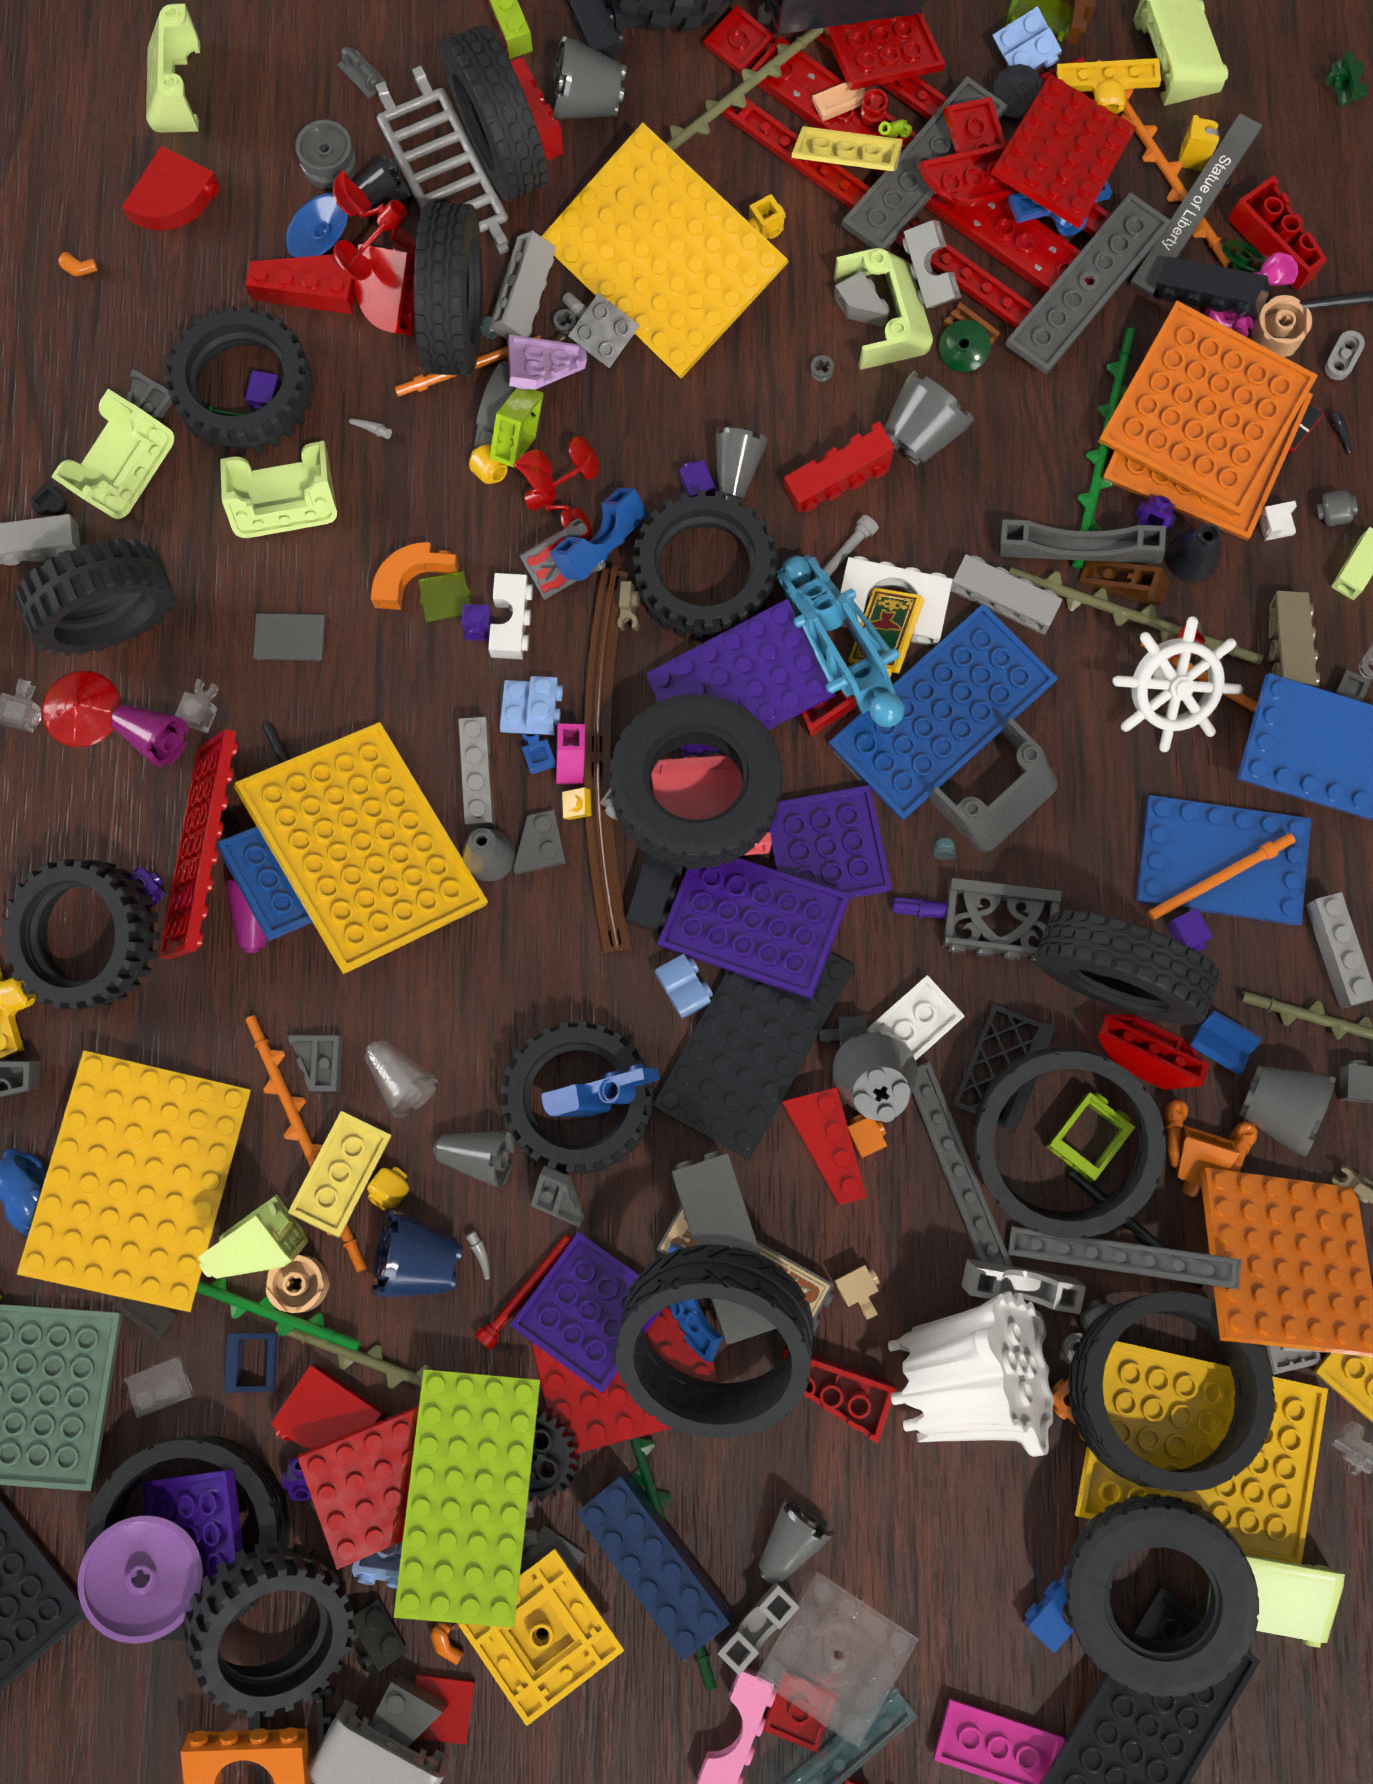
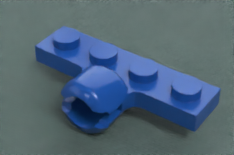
(1027, 209)

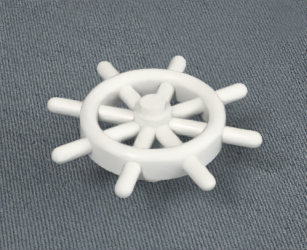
(1177, 684)

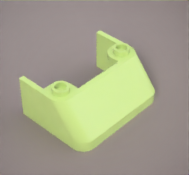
(910, 332)

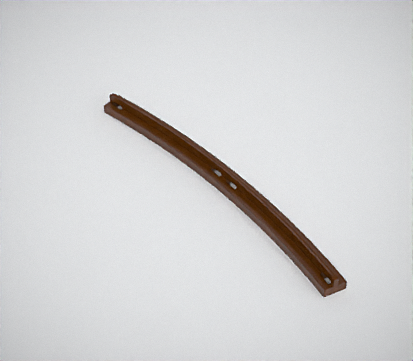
(598, 724)

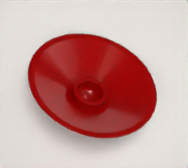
(80, 708)

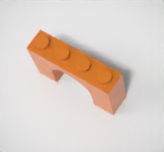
(279, 1751)

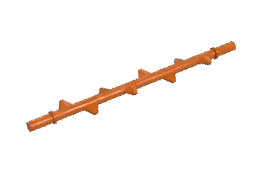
(1170, 171)
(297, 1129)

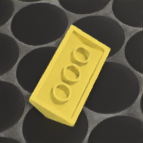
(848, 148)

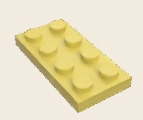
(339, 1174)

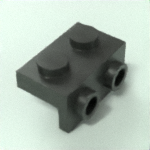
(375, 1639)

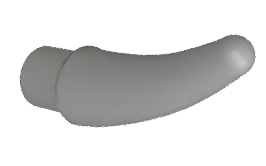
(374, 427)
(479, 1250)

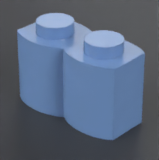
(683, 986)

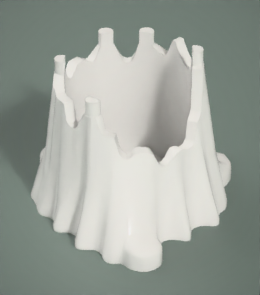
(979, 1376)

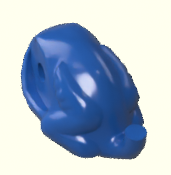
(20, 1187)

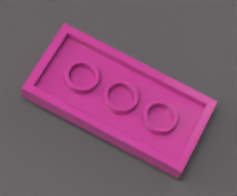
(994, 1745)

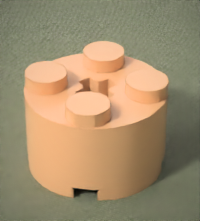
(1282, 325)
(314, 1285)

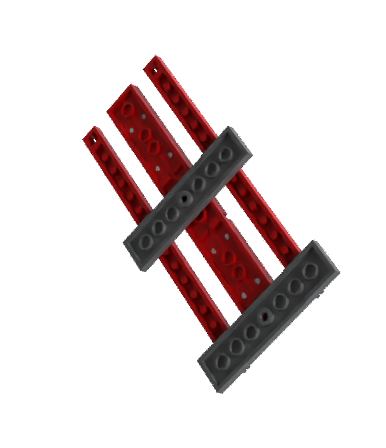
(1072, 280)

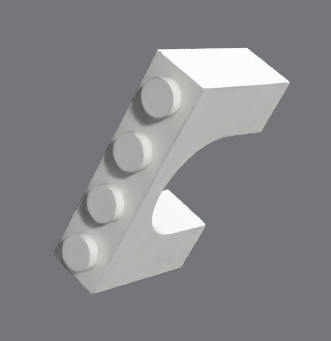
(934, 588)

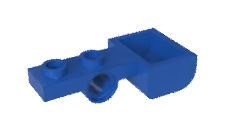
(598, 1096)

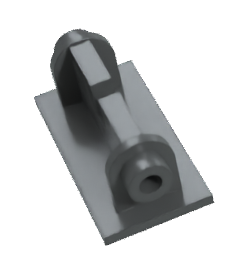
(360, 71)

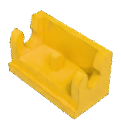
(1197, 144)

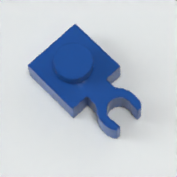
(537, 754)

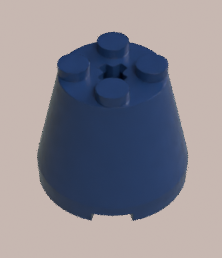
(414, 1259)

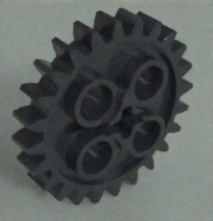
(557, 1451)

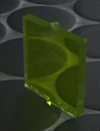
(444, 596)

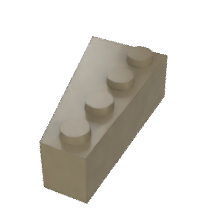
(1293, 637)

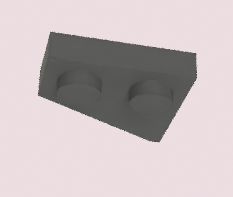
(148, 395)
(539, 844)
(319, 1060)
(557, 1197)

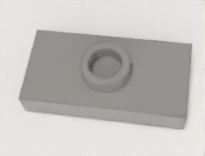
(1286, 1361)

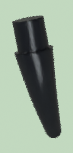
(1341, 429)

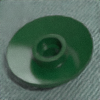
(1243, 255)
(968, 358)

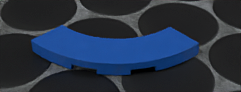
(697, 1329)

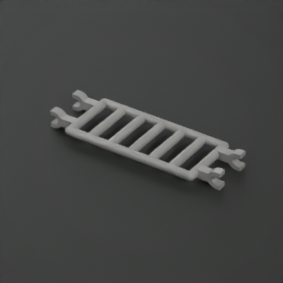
(459, 134)

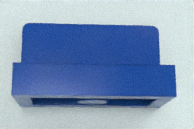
(1225, 1041)

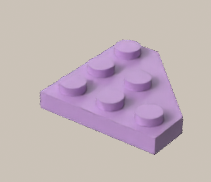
(541, 361)

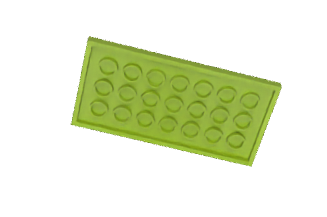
(467, 1499)

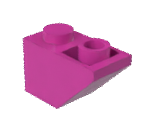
(570, 753)

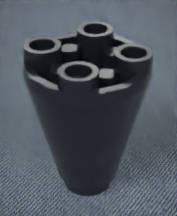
(383, 183)
(1195, 553)

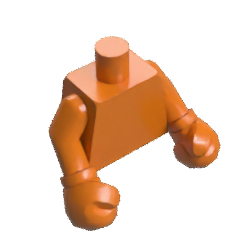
(1194, 1149)

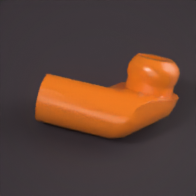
(74, 266)
(442, 1645)

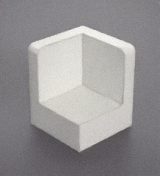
(1277, 521)

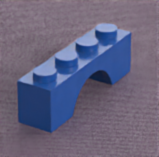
(621, 515)

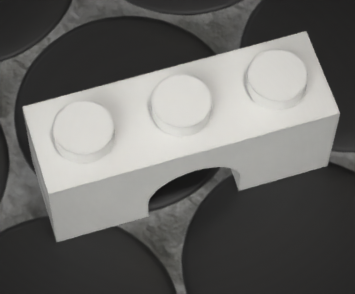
(509, 639)

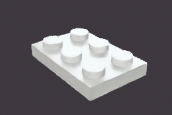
(920, 1017)

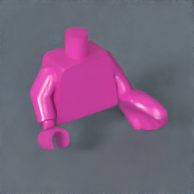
(1280, 271)

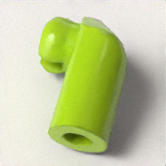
(895, 129)

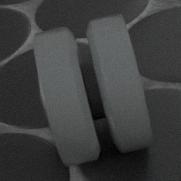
(324, 152)

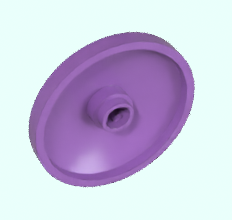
(139, 1579)

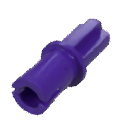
(920, 907)

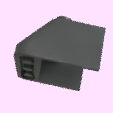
(990, 825)

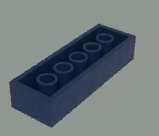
(655, 1566)

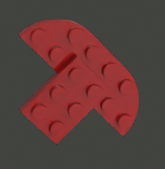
(978, 145)

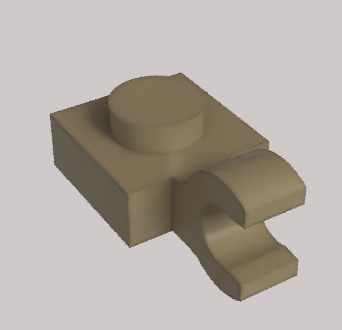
(628, 602)
(1361, 1184)

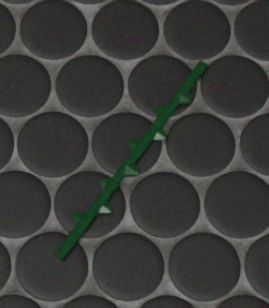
(659, 1499)

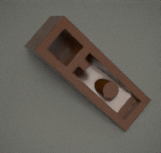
(1127, 580)

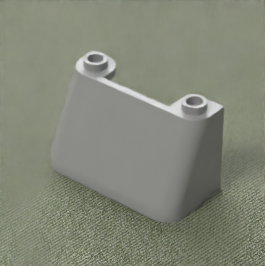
(363, 1755)

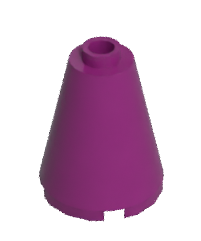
(151, 733)
(246, 928)

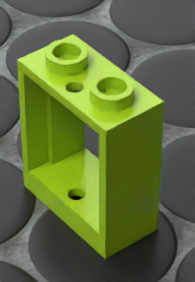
(515, 426)
(1074, 1159)

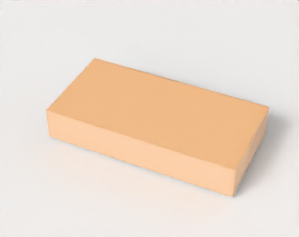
(837, 101)

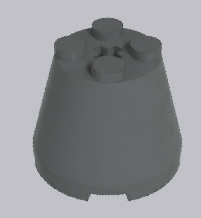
(585, 82)
(925, 419)
(875, 1074)
(1288, 1105)

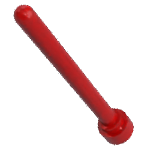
(489, 1334)

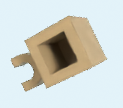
(856, 1288)

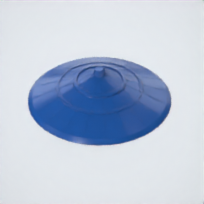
(315, 227)

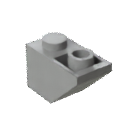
(860, 301)

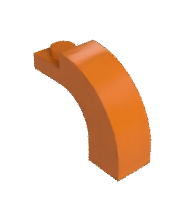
(402, 567)

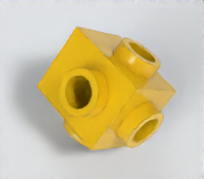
(767, 217)

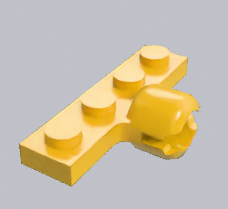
(1111, 79)
(11, 1001)

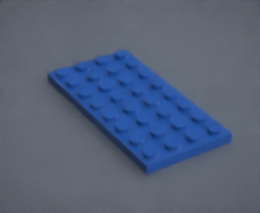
(952, 710)

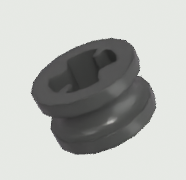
(560, 316)
(824, 361)

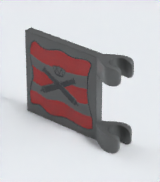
(543, 567)

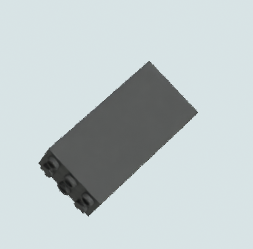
(719, 1217)

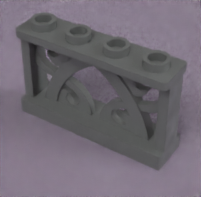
(972, 893)

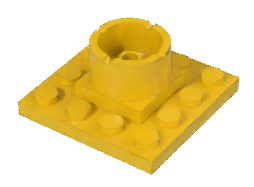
(538, 1668)

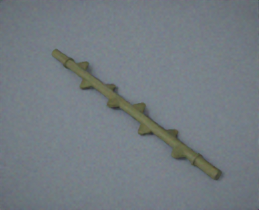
(737, 96)
(1122, 614)
(1314, 1014)
(371, 1359)

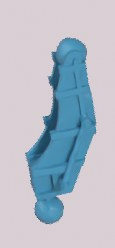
(823, 609)

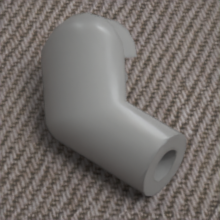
(574, 304)

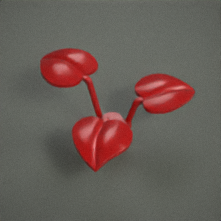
(353, 202)
(538, 472)

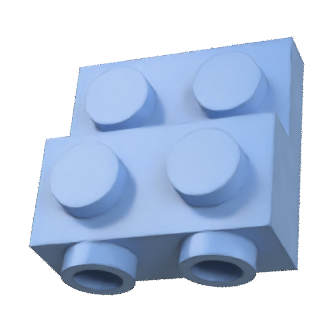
(1028, 42)
(531, 706)
(379, 1566)

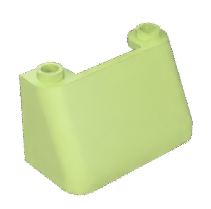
(170, 46)
(1184, 48)
(120, 459)
(278, 496)
(257, 1243)
(1296, 1598)

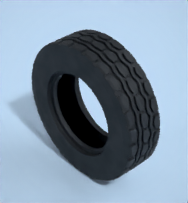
(495, 112)
(448, 288)
(706, 722)
(1128, 966)
(1161, 1665)

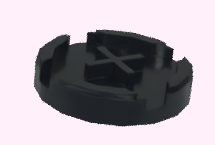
(1017, 88)

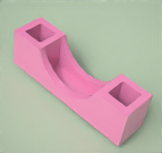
(751, 1700)

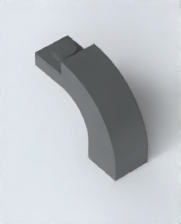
(493, 399)

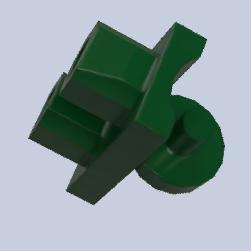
(1345, 79)

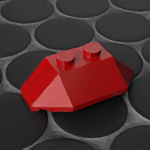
(1152, 1052)

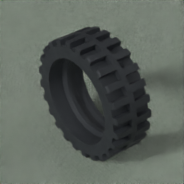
(217, 335)
(697, 513)
(95, 597)
(28, 934)
(518, 1088)
(297, 1673)

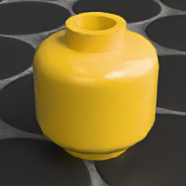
(484, 468)
(388, 1188)

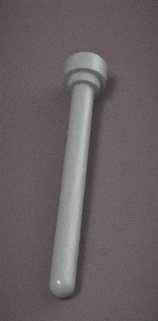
(865, 528)

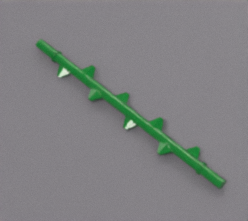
(1099, 456)
(286, 1321)

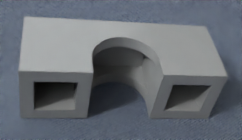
(921, 244)
(756, 1626)

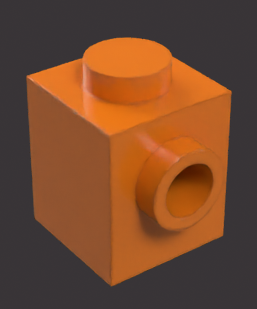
(866, 1135)

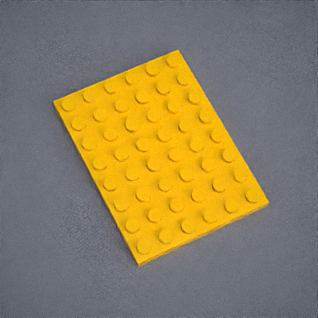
(664, 249)
(360, 846)
(135, 1182)
(1178, 1413)

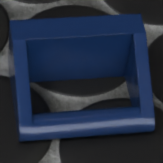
(235, 1362)

